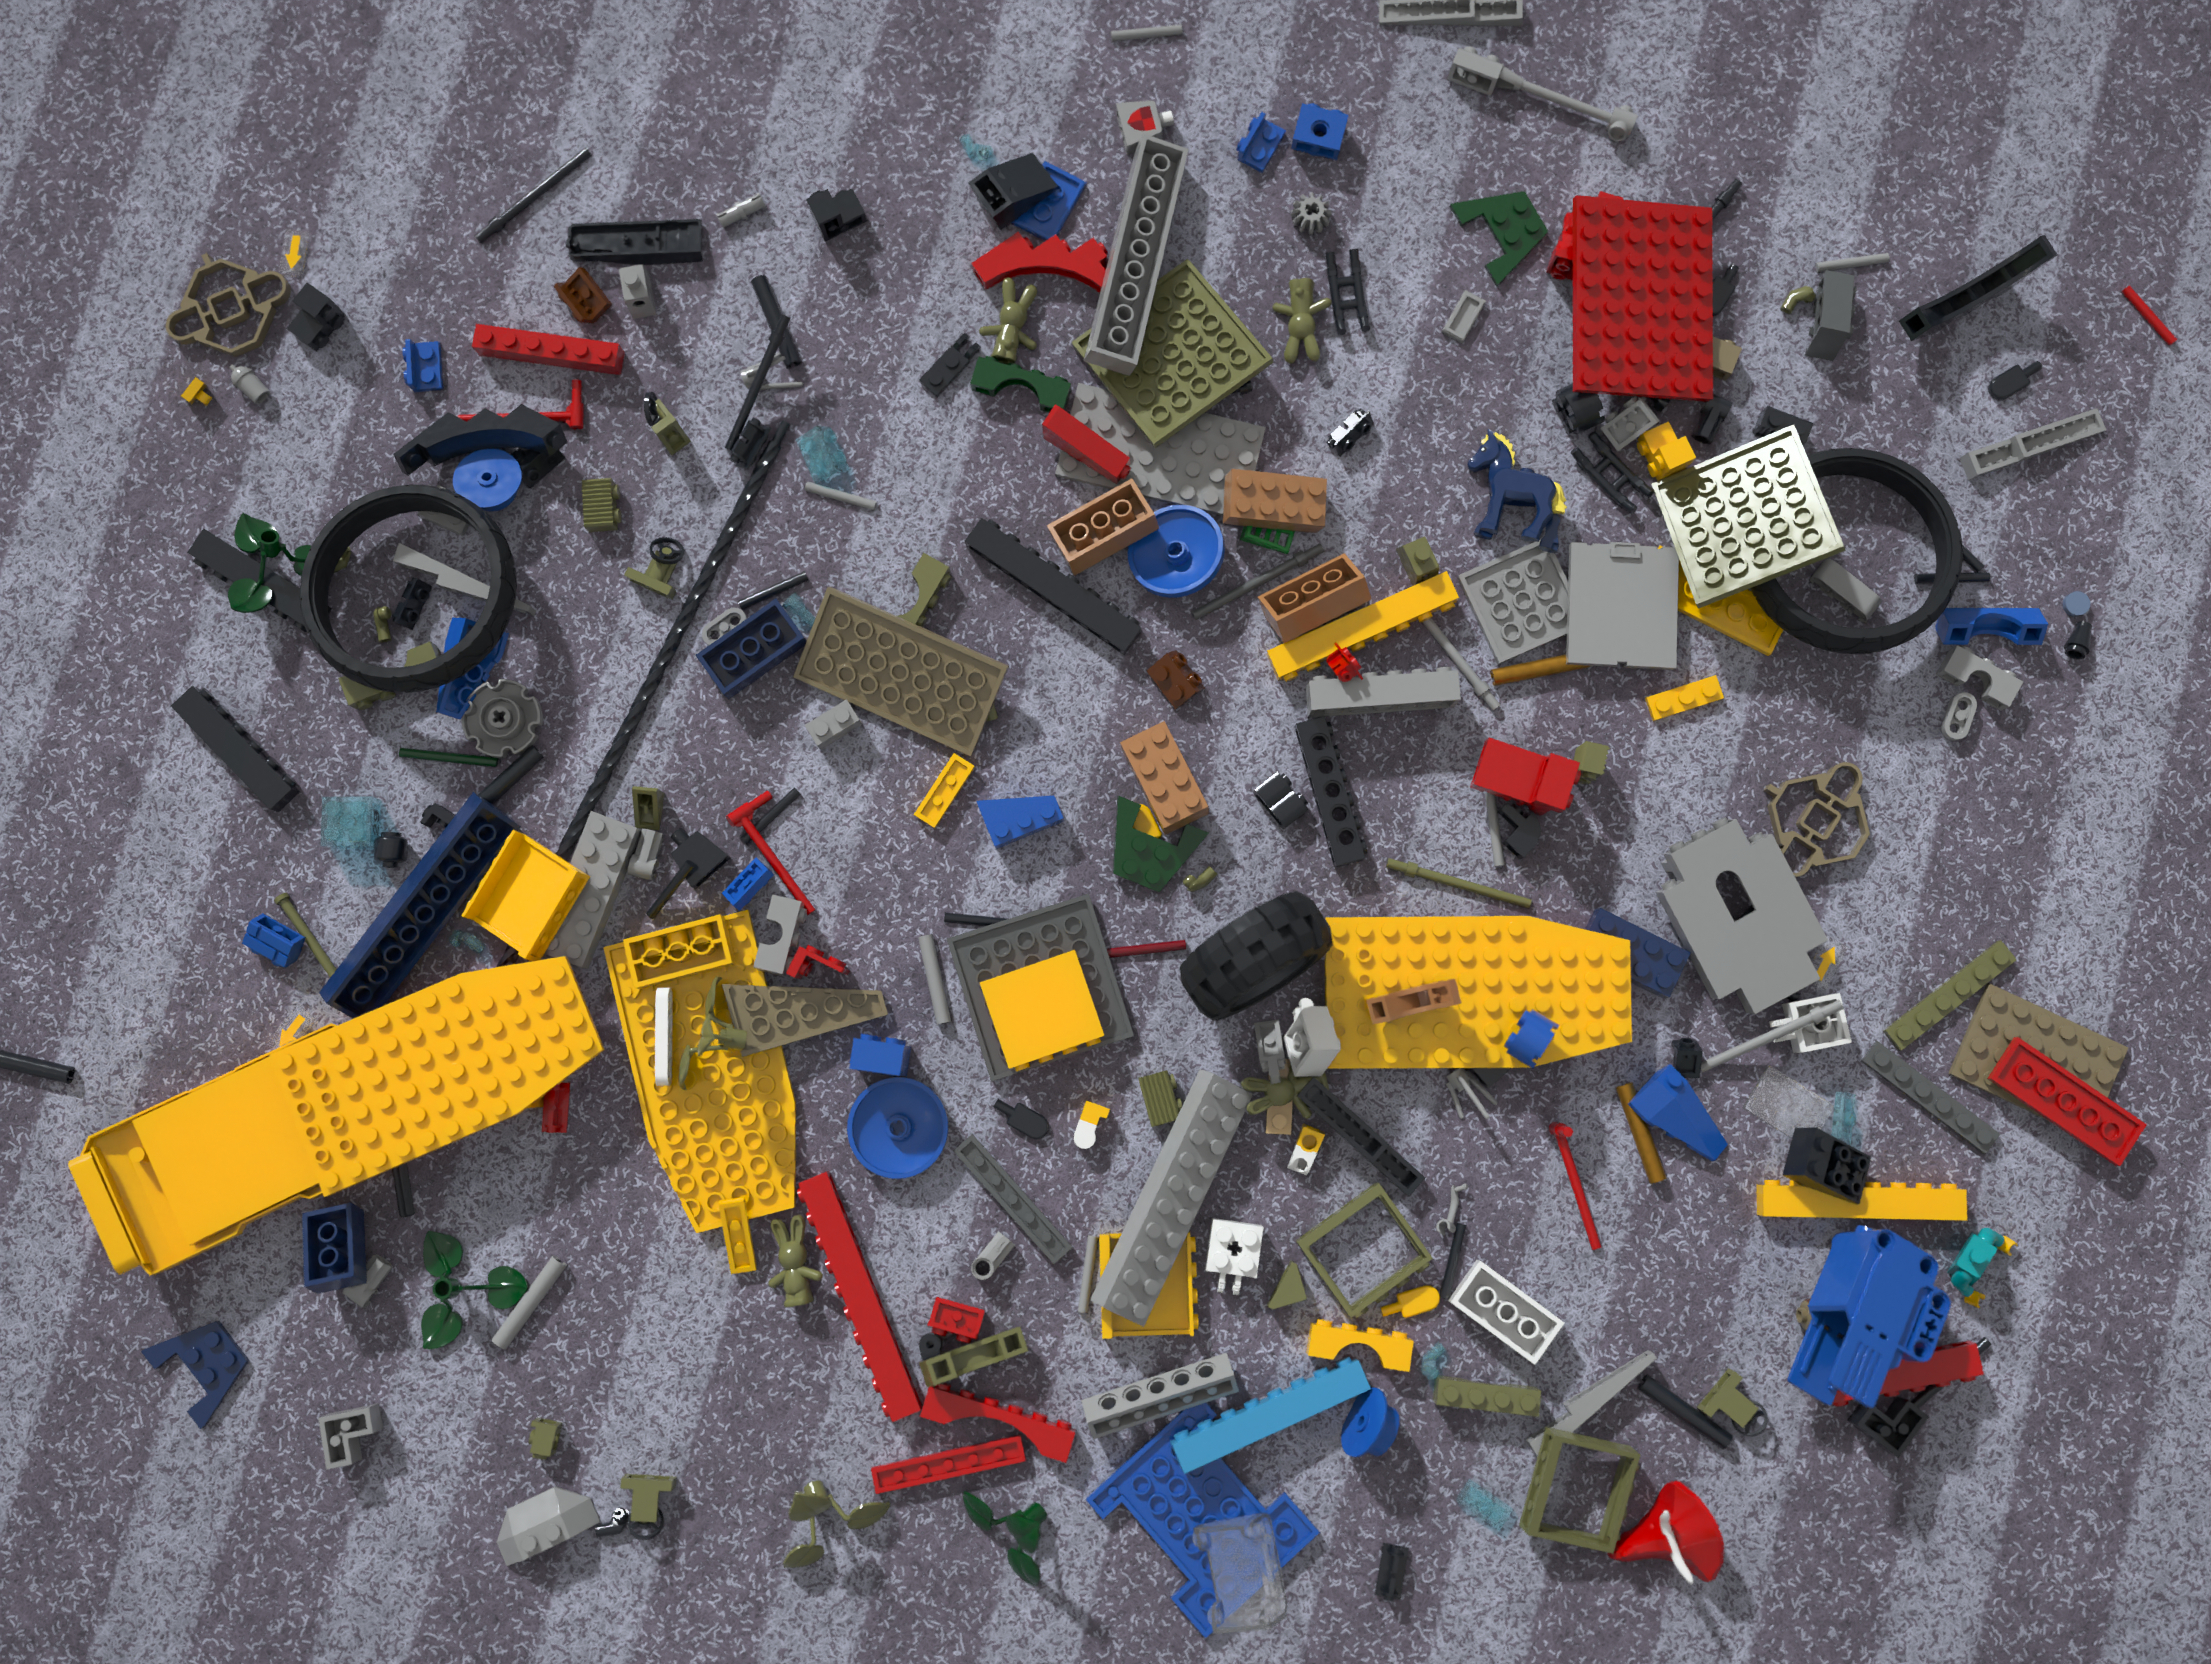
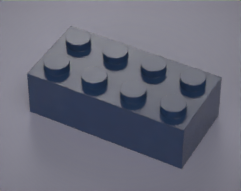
(751, 649)
(1653, 961)

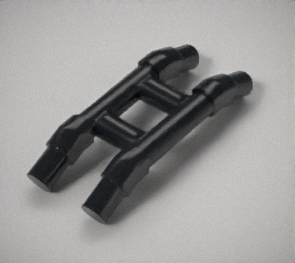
(1354, 280)
(1611, 459)

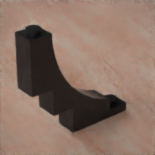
(486, 430)

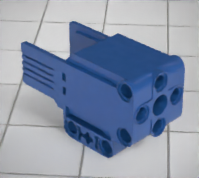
(1880, 1301)

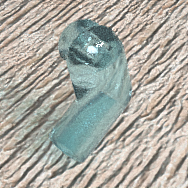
(975, 151)
(1429, 1361)

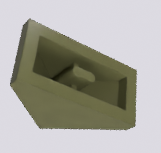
(647, 807)
(1289, 1288)

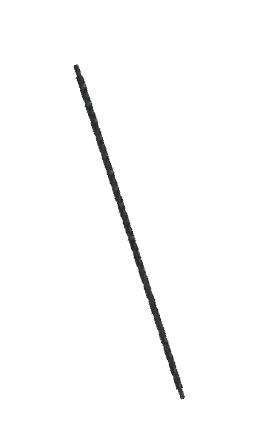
(665, 655)

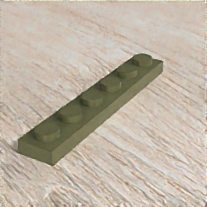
(1950, 995)

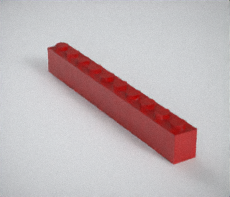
(860, 1296)

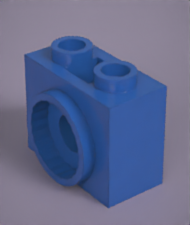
(1316, 119)

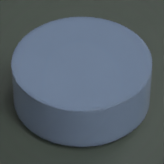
(2076, 604)

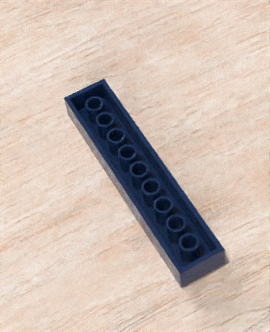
(419, 909)

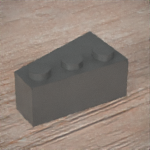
(1832, 315)

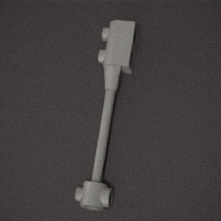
(1487, 73)

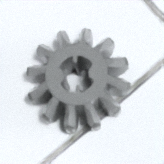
(1317, 219)

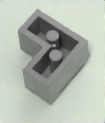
(342, 1430)

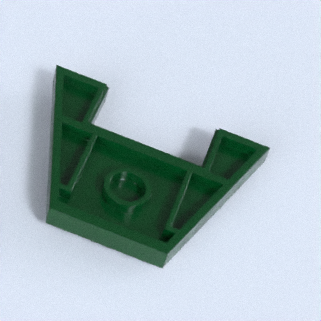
(1512, 223)
(1145, 857)

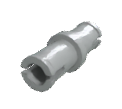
(741, 210)

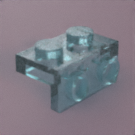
(822, 453)

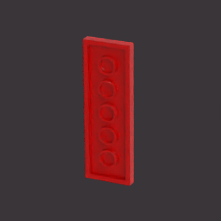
(2067, 1101)

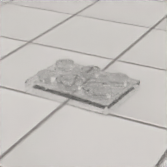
(1786, 1103)

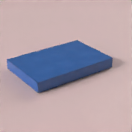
(1052, 212)

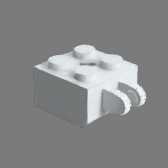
(1827, 1034)
(1311, 1039)
(1223, 1261)

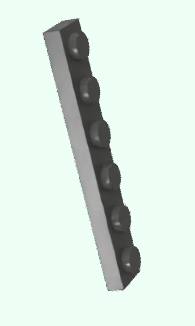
(1930, 1097)
(1013, 1199)

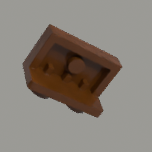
(583, 296)
(1176, 678)

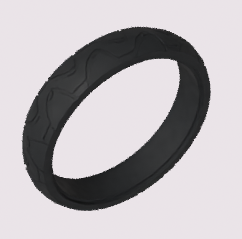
(350, 524)
(1948, 548)

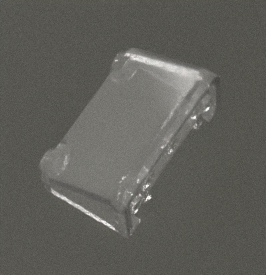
(1243, 1573)

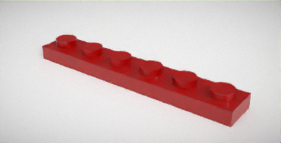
(948, 1464)

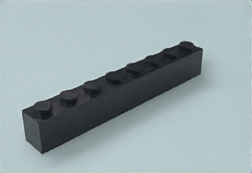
(1053, 586)

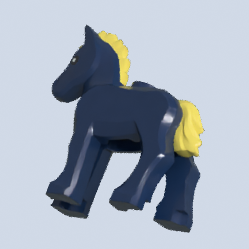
(1519, 489)

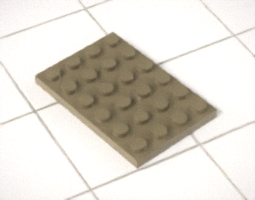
(2005, 1016)

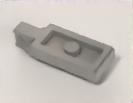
(1270, 1048)

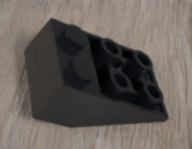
(1012, 188)
(1826, 1164)

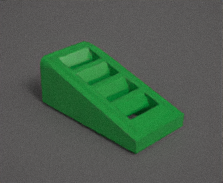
(1256, 540)

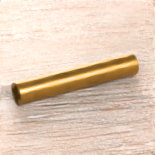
(1532, 670)
(1641, 1135)

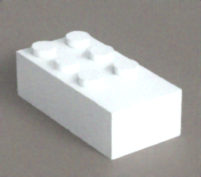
(1506, 1311)

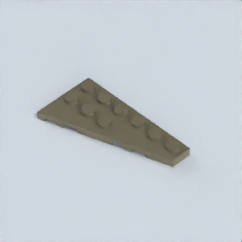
(790, 1014)

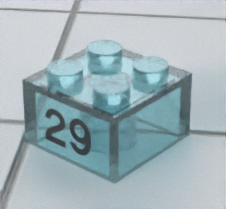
(350, 822)

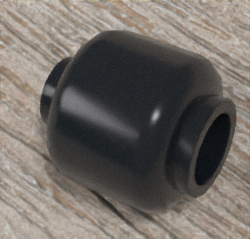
(390, 849)

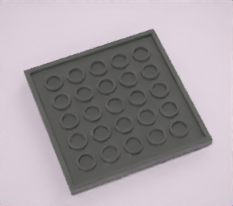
(1029, 940)

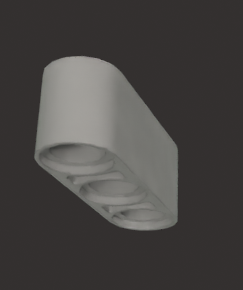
(1847, 589)

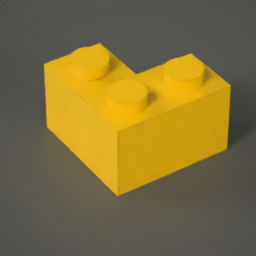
(1664, 451)

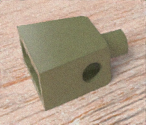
(1418, 560)

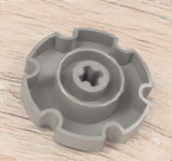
(520, 717)

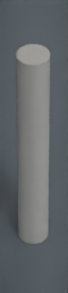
(1146, 32)
(1852, 262)
(840, 495)
(1494, 829)
(1087, 1274)

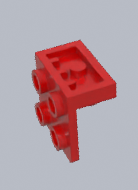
(802, 965)

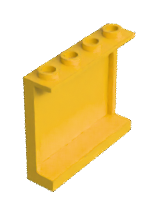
(526, 895)
(1042, 1010)
(1174, 1306)

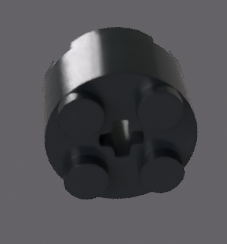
(1578, 409)

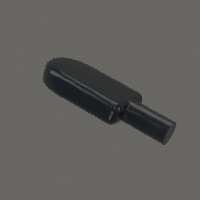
(1723, 289)
(2012, 381)
(1024, 1119)

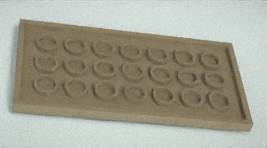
(900, 671)

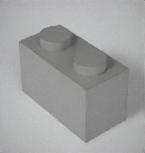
(833, 724)

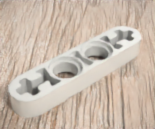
(663, 1036)

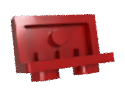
(955, 1319)

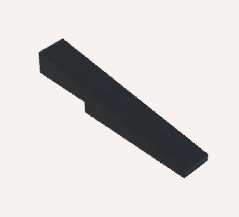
(1361, 1136)

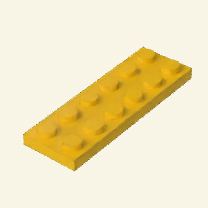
(1734, 616)

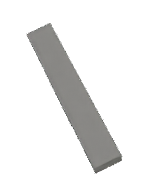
(1451, 12)
(2032, 443)
(449, 578)
(1591, 1399)

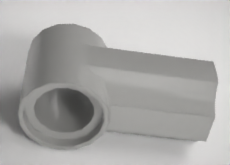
(646, 857)
(994, 1254)
(376, 1271)

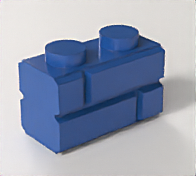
(273, 940)

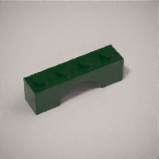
(991, 377)

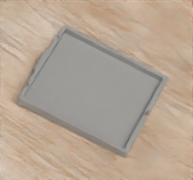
(1622, 605)

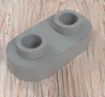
(722, 624)
(1960, 718)

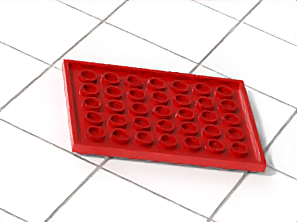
(1642, 299)

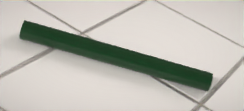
(448, 757)

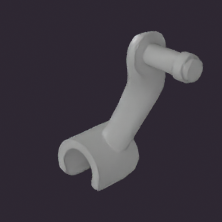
(1452, 1210)

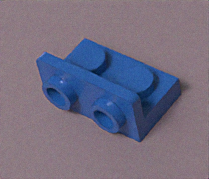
(1260, 143)
(423, 365)
(748, 884)

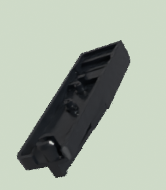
(637, 242)

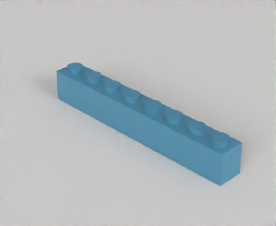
(1270, 1414)

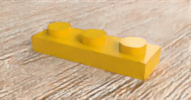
(1684, 698)
(944, 790)
(737, 1235)

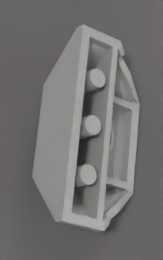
(544, 1523)

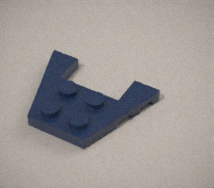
(210, 1357)

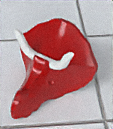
(1677, 1531)

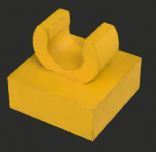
(195, 391)

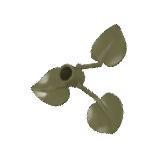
(728, 1037)
(815, 1501)

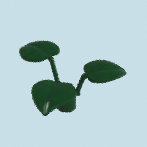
(250, 536)
(441, 1254)
(1022, 1525)

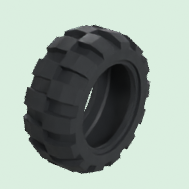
(1255, 955)

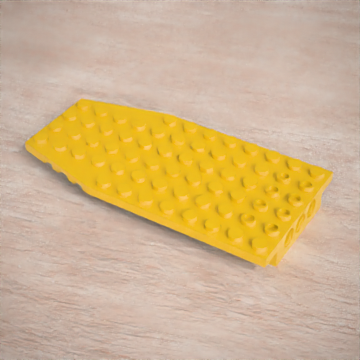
(1499, 971)
(434, 1067)
(738, 1116)

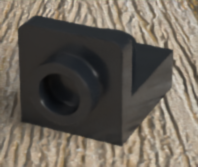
(436, 811)
(1687, 1057)

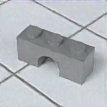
(1999, 684)
(789, 915)

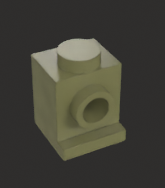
(544, 1437)

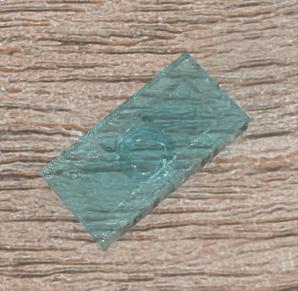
(1844, 1116)
(1484, 1504)

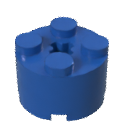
(1531, 1038)

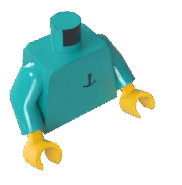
(1973, 1261)

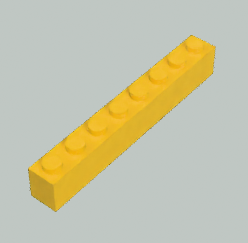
(1363, 626)
(1875, 1202)

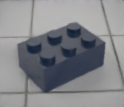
(334, 1248)

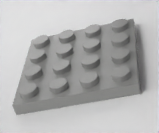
(1518, 600)

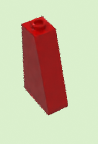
(1085, 445)

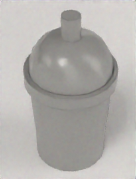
(246, 380)

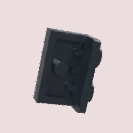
(536, 464)

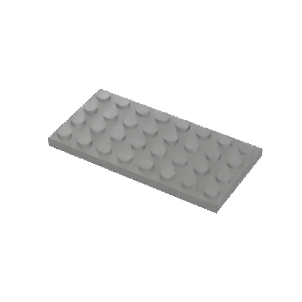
(1179, 471)

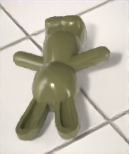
(1012, 319)
(1302, 323)
(1280, 1093)
(792, 1258)

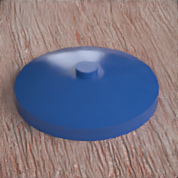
(1179, 554)
(897, 1127)

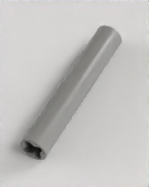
(529, 1302)

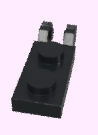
(948, 366)

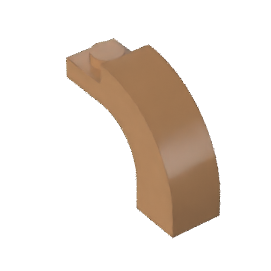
(1413, 1000)

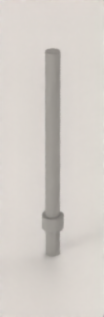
(1480, 688)
(1816, 1015)

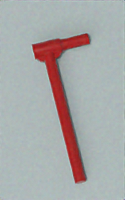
(573, 415)
(742, 817)
(1561, 1131)

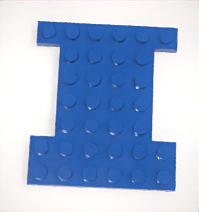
(1176, 1502)

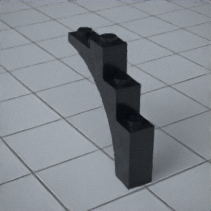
(1987, 286)

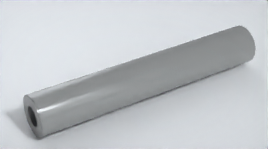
(934, 979)

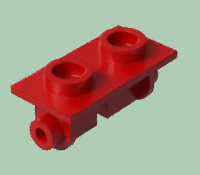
(1344, 664)
(556, 1109)

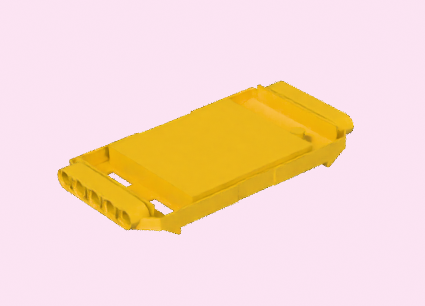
(195, 1168)

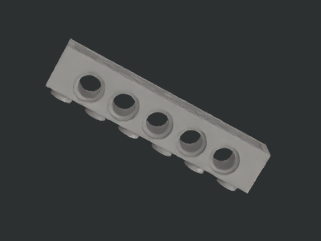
(1159, 1396)

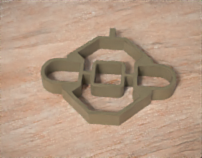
(251, 280)
(1819, 781)

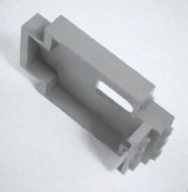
(1760, 953)

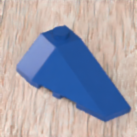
(454, 696)
(1675, 1108)

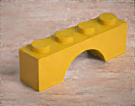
(1328, 1340)

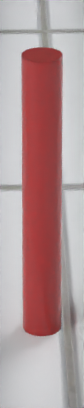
(2149, 315)

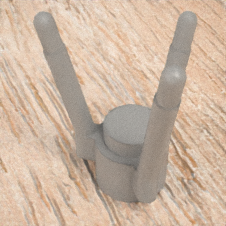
(749, 374)
(1462, 1080)

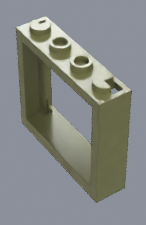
(1397, 1279)
(1541, 1484)

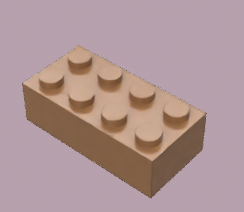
(1274, 501)
(1103, 526)
(1314, 598)
(1164, 778)

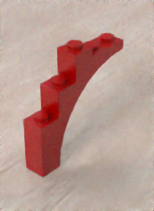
(1018, 257)

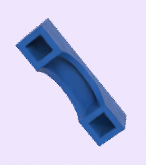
(2019, 625)

